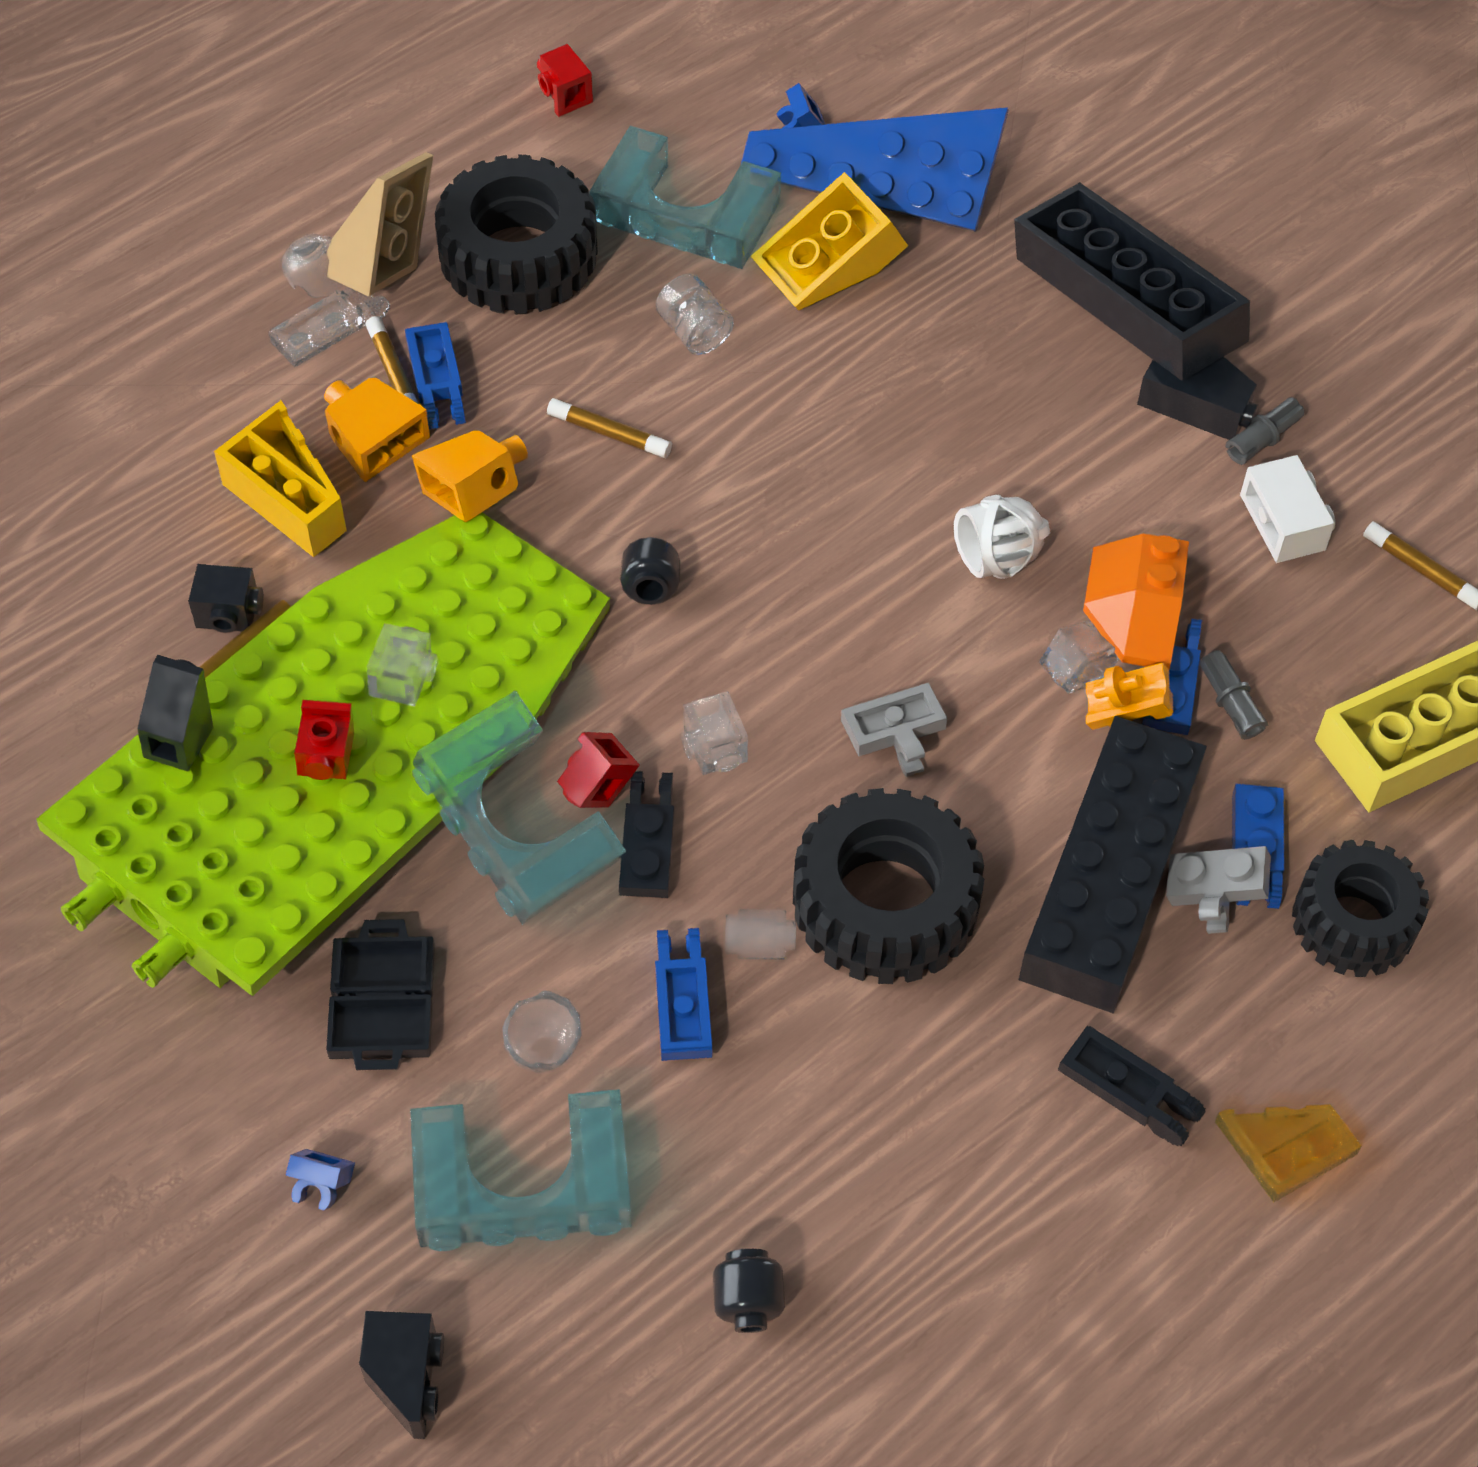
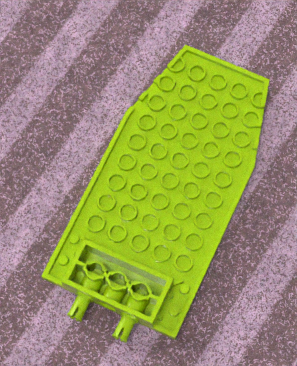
(244, 854)

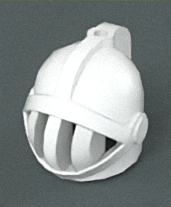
(999, 535)

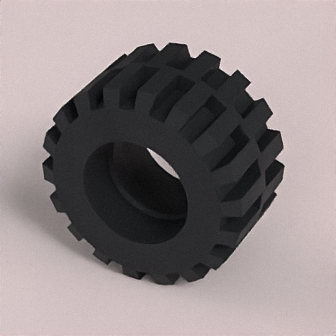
(1373, 877)

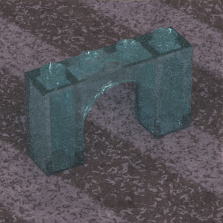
(718, 230)
(525, 874)
(458, 1209)

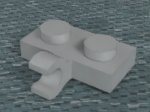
(896, 722)
(1217, 879)

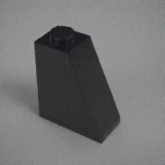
(1211, 399)

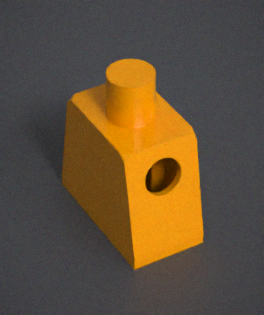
(373, 424)
(469, 472)

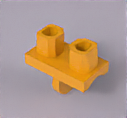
(1129, 695)

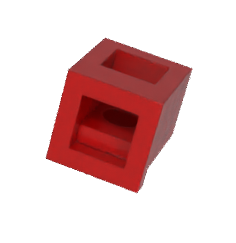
(565, 79)
(324, 740)
(597, 771)

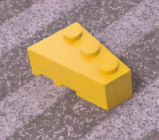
(282, 481)

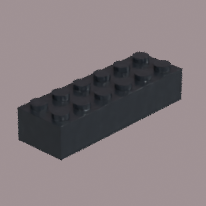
(1132, 281)
(1112, 864)

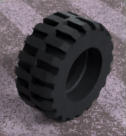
(508, 196)
(895, 831)

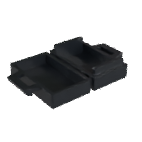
(381, 996)

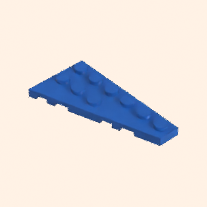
(907, 165)

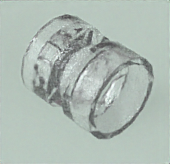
(694, 314)

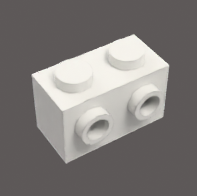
(1287, 508)

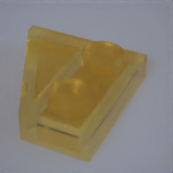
(1289, 1145)

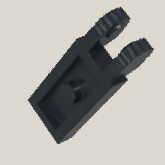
(647, 841)
(1130, 1084)

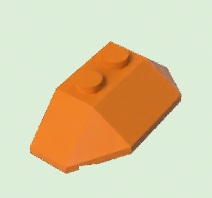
(1138, 596)

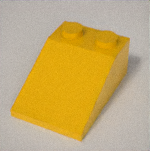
(830, 245)

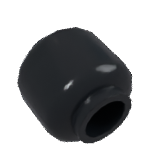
(650, 571)
(748, 1290)

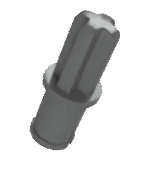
(1264, 431)
(1233, 695)

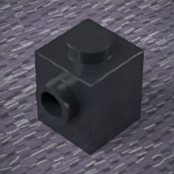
(224, 598)

